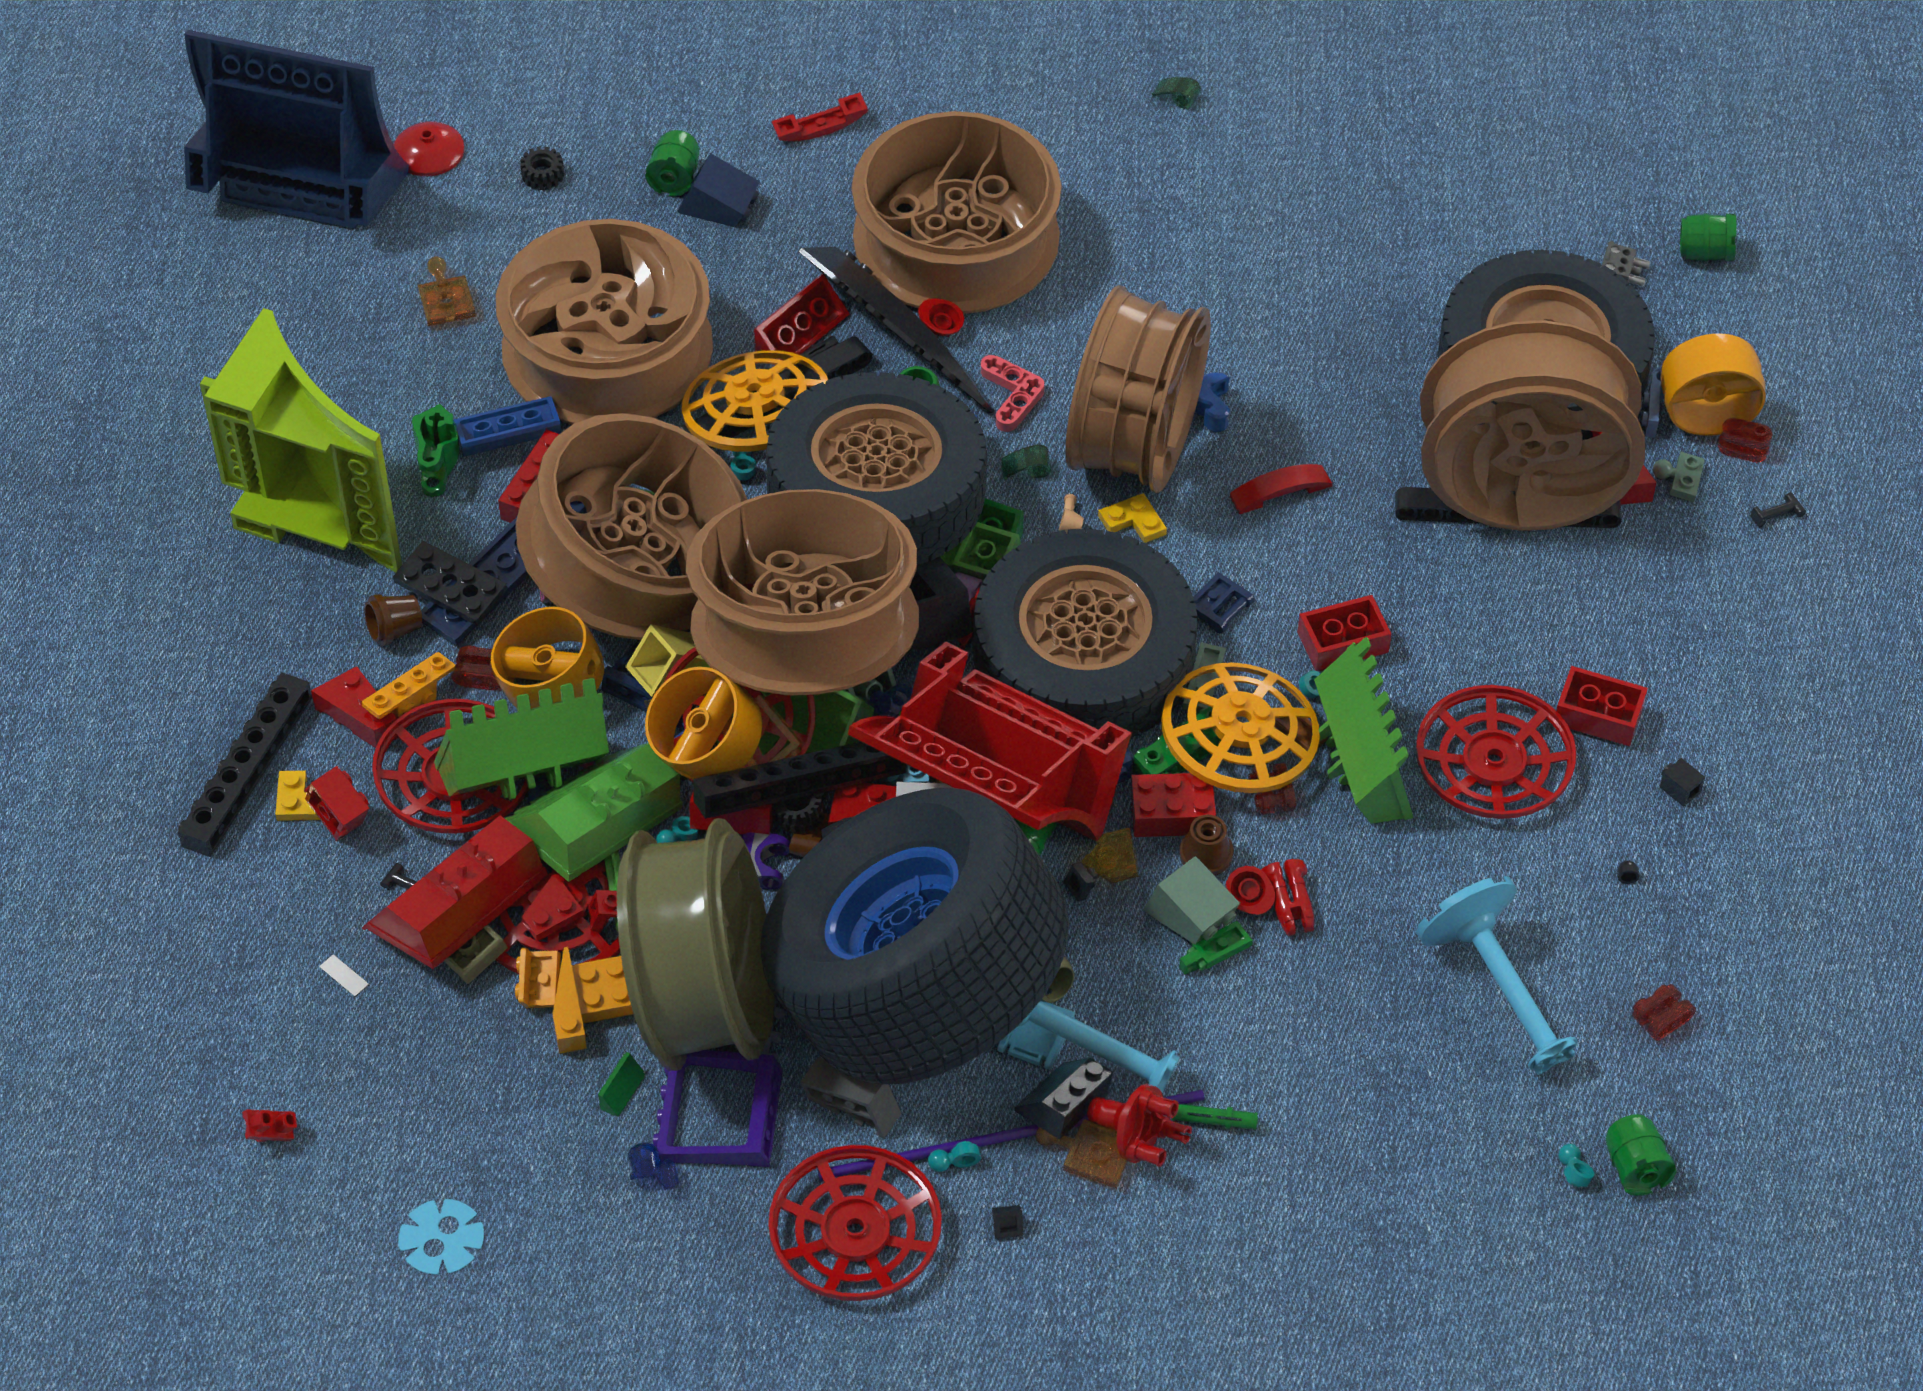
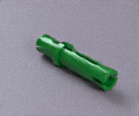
(1249, 1119)

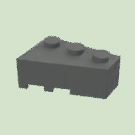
(860, 1099)

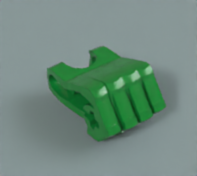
(436, 447)

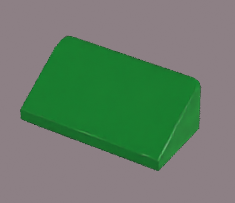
(620, 1085)

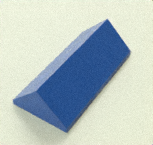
(507, 426)

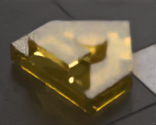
(1114, 856)

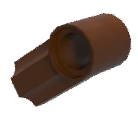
(804, 842)

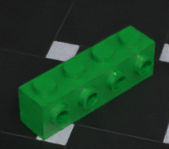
(1159, 759)

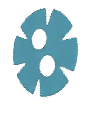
(428, 1219)

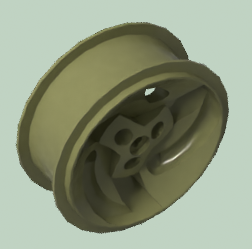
(693, 944)

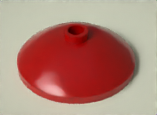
(430, 148)

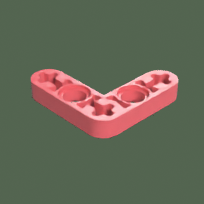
(1019, 388)

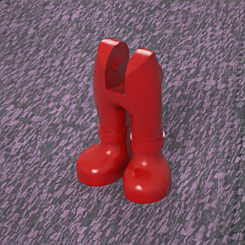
(1301, 907)

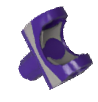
(763, 847)

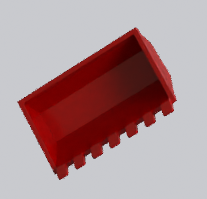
(461, 894)

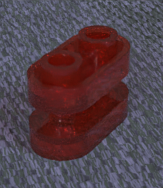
(1745, 440)
(474, 668)
(1267, 800)
(1663, 1011)

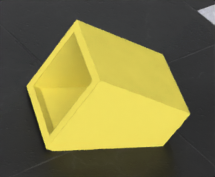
(658, 654)

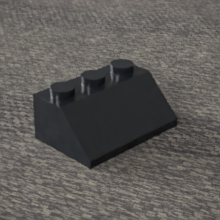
(1065, 1095)

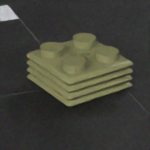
(471, 961)

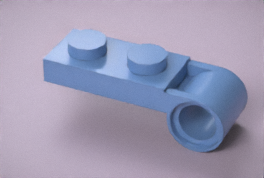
(1652, 401)

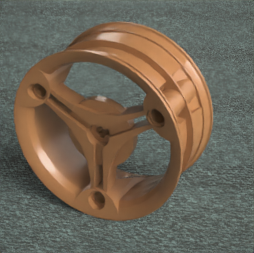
(1137, 388)

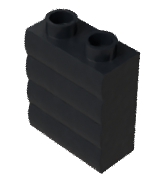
(941, 604)

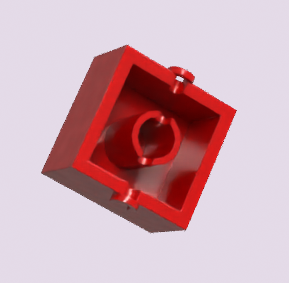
(337, 802)

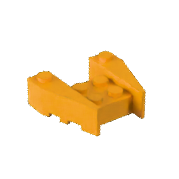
(587, 995)

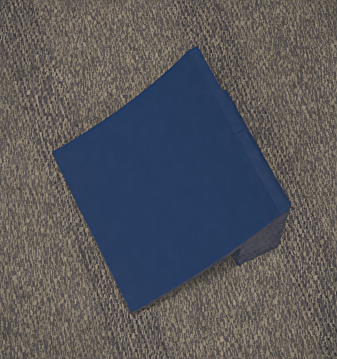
(289, 132)

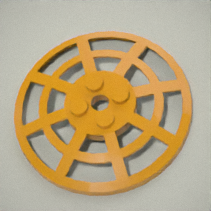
(740, 399)
(1240, 734)

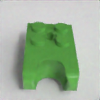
(981, 550)

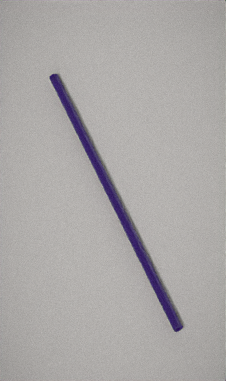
(982, 1140)

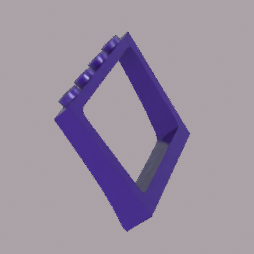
(763, 1114)

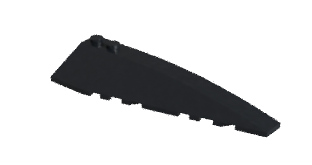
(891, 312)

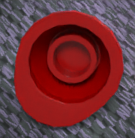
(941, 316)
(1251, 889)

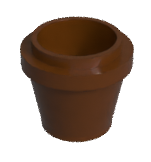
(391, 617)
(1209, 843)

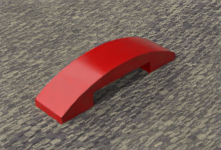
(821, 123)
(1278, 483)

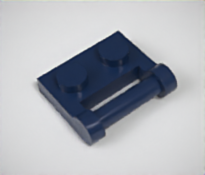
(1215, 596)

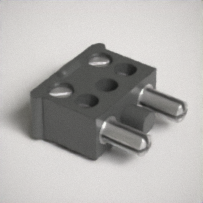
(1622, 259)

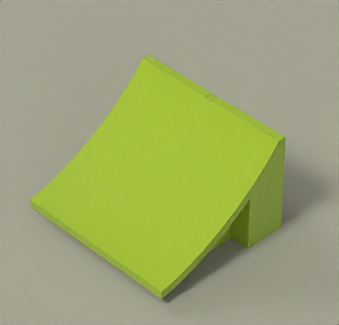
(296, 452)

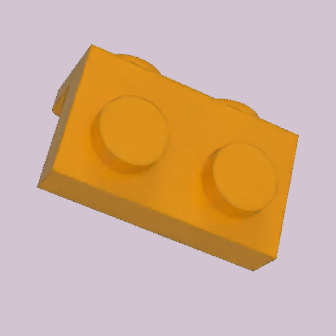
(537, 978)

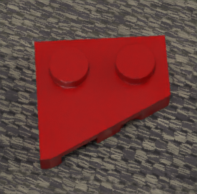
(551, 909)

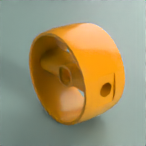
(1711, 382)
(527, 653)
(692, 752)

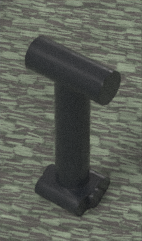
(1791, 504)
(396, 877)

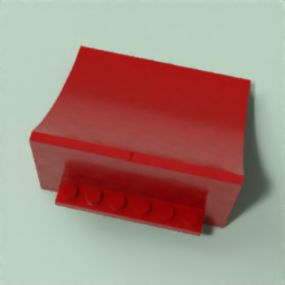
(1002, 745)

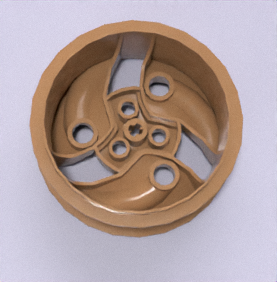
(955, 219)
(603, 289)
(1531, 435)
(627, 539)
(805, 619)

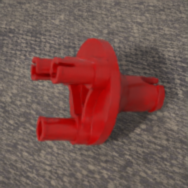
(1140, 1123)

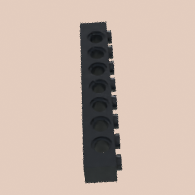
(244, 764)
(792, 778)

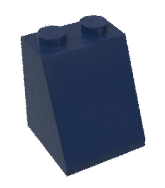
(720, 193)

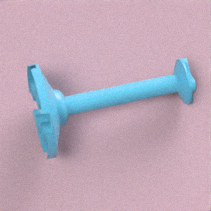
(1471, 918)
(1154, 1071)

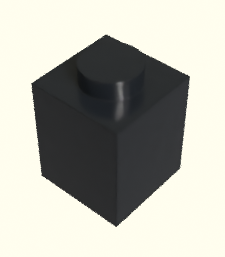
(1682, 781)

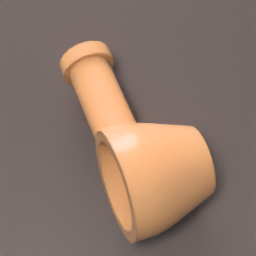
(1070, 519)

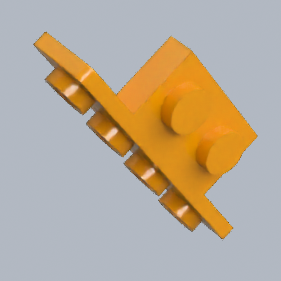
(410, 689)

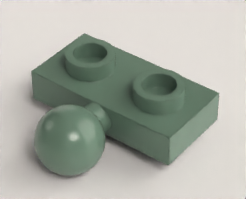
(1685, 475)

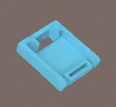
(1034, 1042)

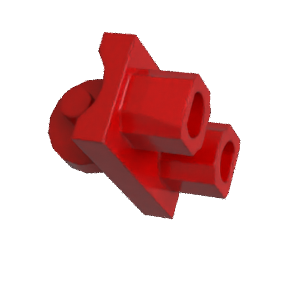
(269, 1125)

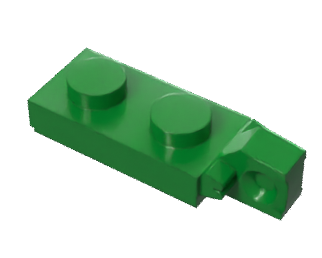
(1218, 948)

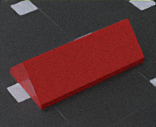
(801, 319)

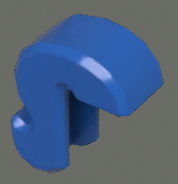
(1209, 403)

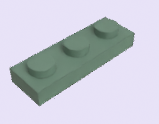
(1207, 655)

